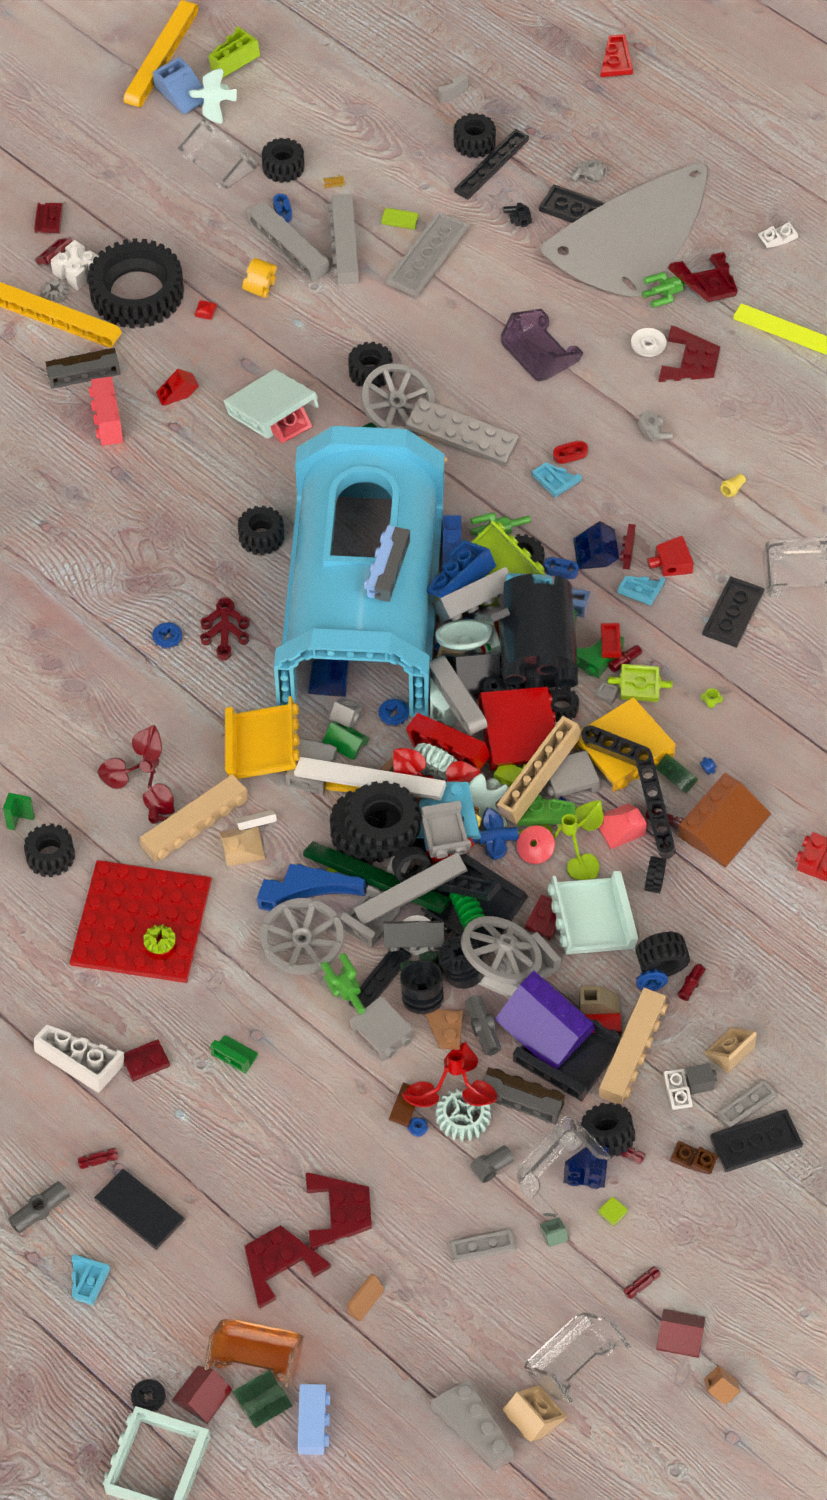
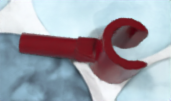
(154, 817)

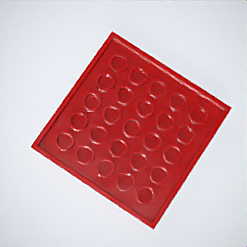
(126, 903)

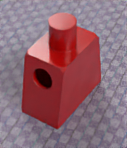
(672, 558)

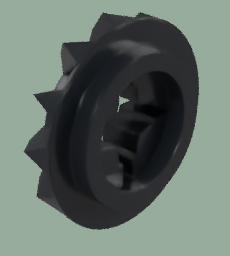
(146, 1387)

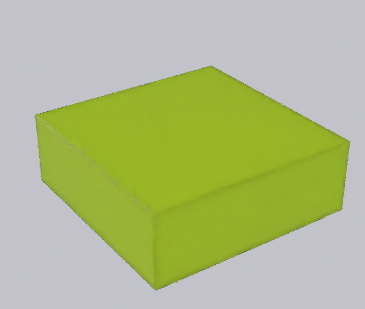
(613, 1211)

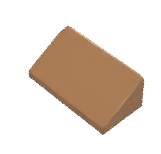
(365, 1297)

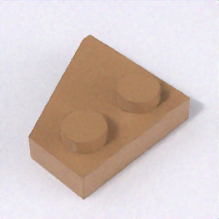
(446, 1027)

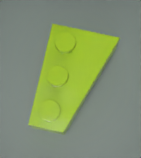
(234, 52)

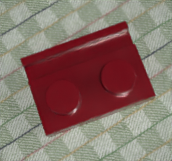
(48, 217)
(58, 246)
(628, 543)
(542, 918)
(145, 1060)

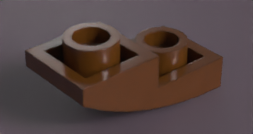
(402, 1110)
(694, 1159)

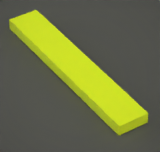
(781, 328)

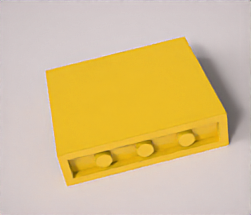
(636, 725)
(261, 740)

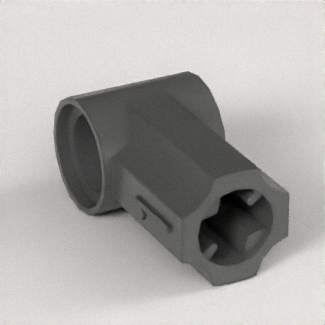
(487, 1166)

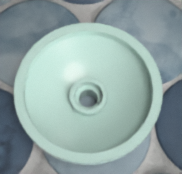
(464, 635)

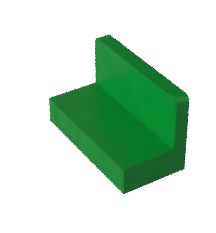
(345, 739)
(17, 807)
(233, 1053)

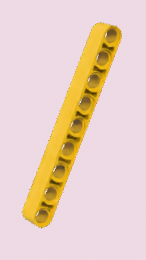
(161, 52)
(58, 316)

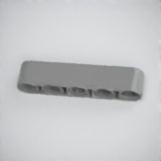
(457, 696)

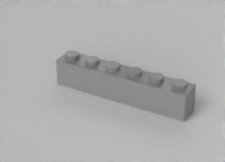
(344, 239)
(288, 241)

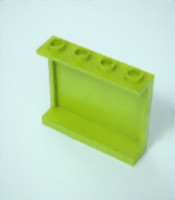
(506, 553)

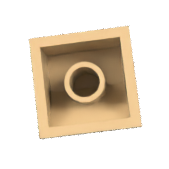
(534, 1413)

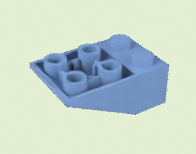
(175, 81)

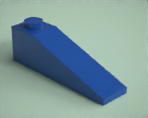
(466, 565)

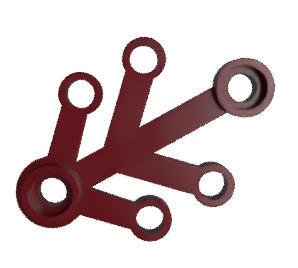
(224, 626)

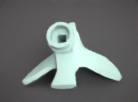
(213, 93)
(487, 793)

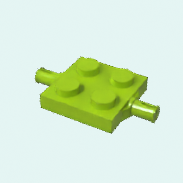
(639, 682)

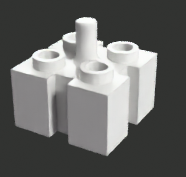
(73, 264)

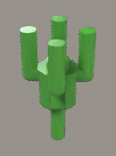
(667, 287)
(508, 524)
(345, 983)

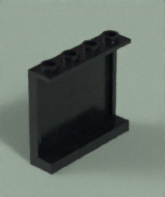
(503, 905)
(581, 1068)

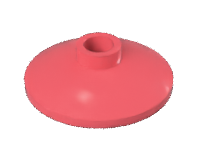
(543, 849)

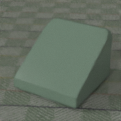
(554, 1232)

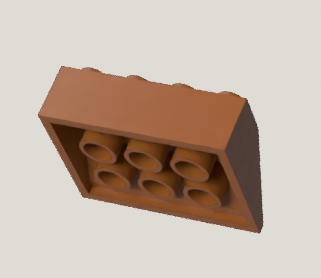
(723, 820)

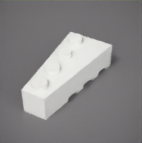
(78, 1057)

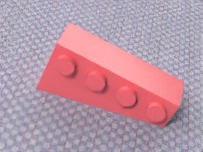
(106, 411)

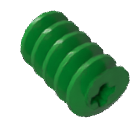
(466, 908)

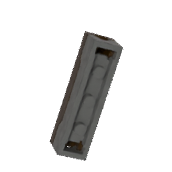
(82, 368)
(526, 1096)

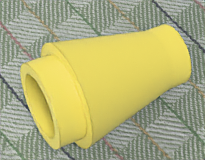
(731, 486)

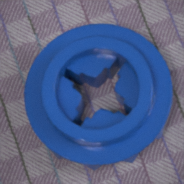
(164, 629)
(390, 706)
(652, 980)

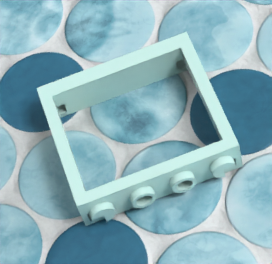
(126, 1440)

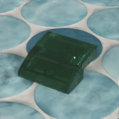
(262, 1399)

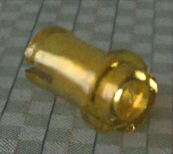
(335, 181)

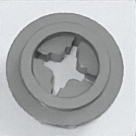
(55, 296)

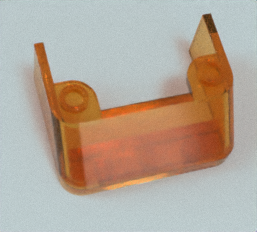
(254, 1347)

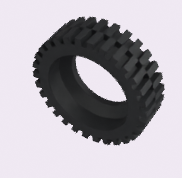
(133, 258)

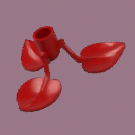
(412, 762)
(456, 1062)

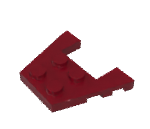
(709, 284)
(698, 358)
(348, 1209)
(274, 1254)

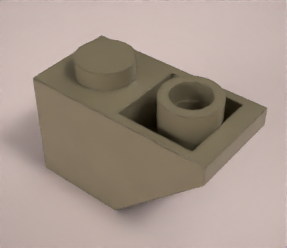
(598, 1000)

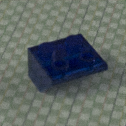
(596, 547)
(329, 677)
(586, 1169)

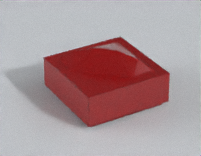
(205, 310)

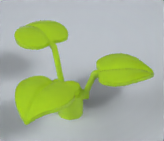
(590, 818)

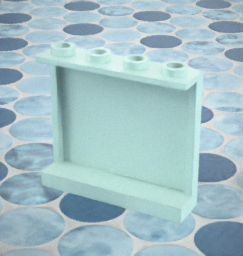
(268, 401)
(593, 914)

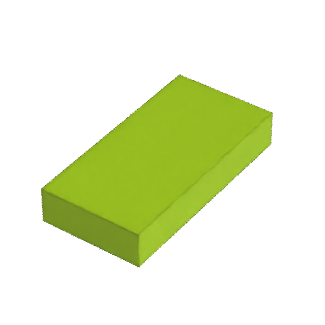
(400, 218)

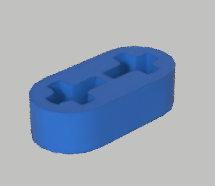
(282, 208)
(561, 568)

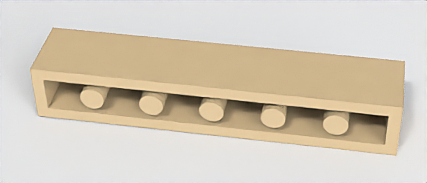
(539, 769)
(193, 818)
(632, 1046)

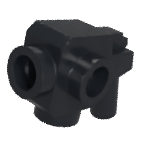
(519, 214)

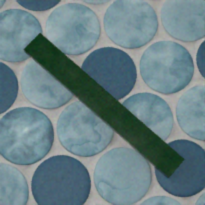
(371, 874)

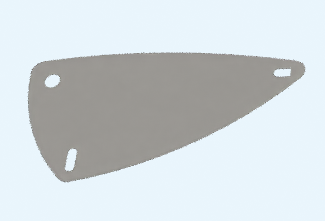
(631, 233)

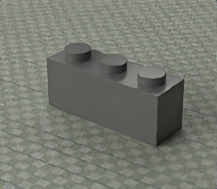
(413, 935)

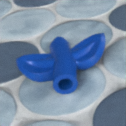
(495, 834)

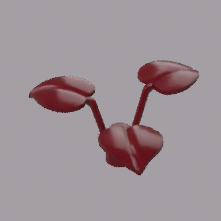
(114, 771)

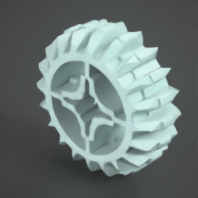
(436, 760)
(453, 1124)

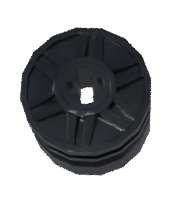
(456, 966)
(422, 987)

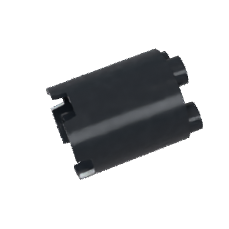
(538, 633)

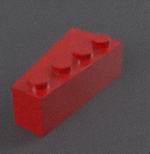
(458, 744)

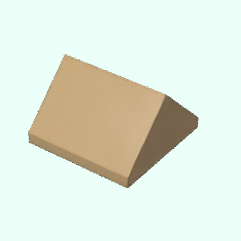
(731, 1048)

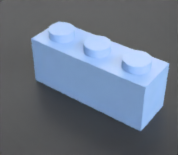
(313, 1419)

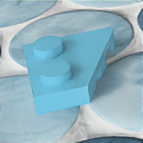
(555, 479)
(641, 588)
(88, 1278)

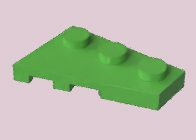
(546, 812)

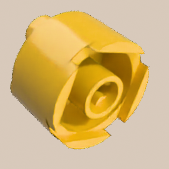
(259, 277)

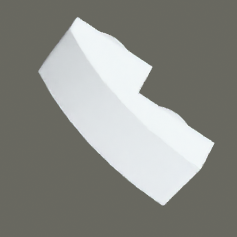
(775, 237)
(677, 1089)

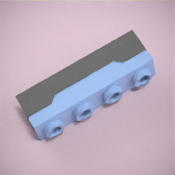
(388, 563)

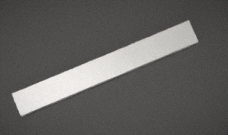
(360, 776)

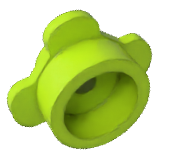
(711, 693)

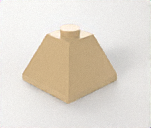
(242, 846)

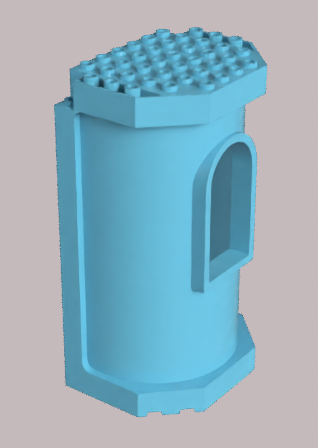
(326, 593)

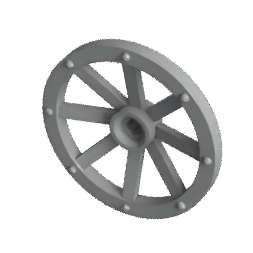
(394, 395)
(299, 934)
(503, 947)

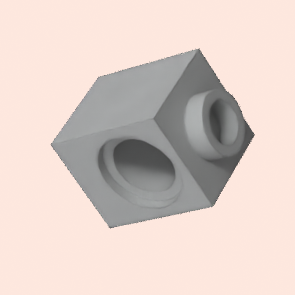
(346, 712)

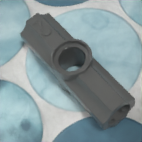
(483, 1025)
(48, 1199)

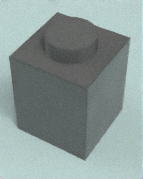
(700, 1078)

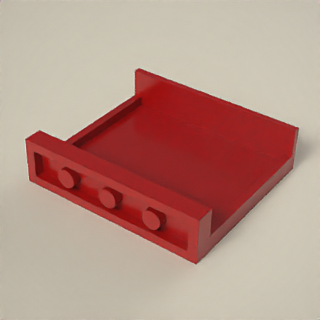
(515, 724)

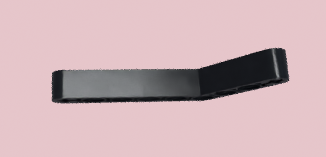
(647, 784)

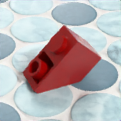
(177, 387)

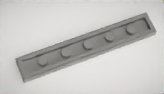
(410, 889)

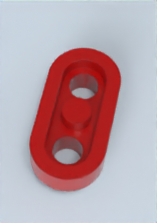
(569, 452)

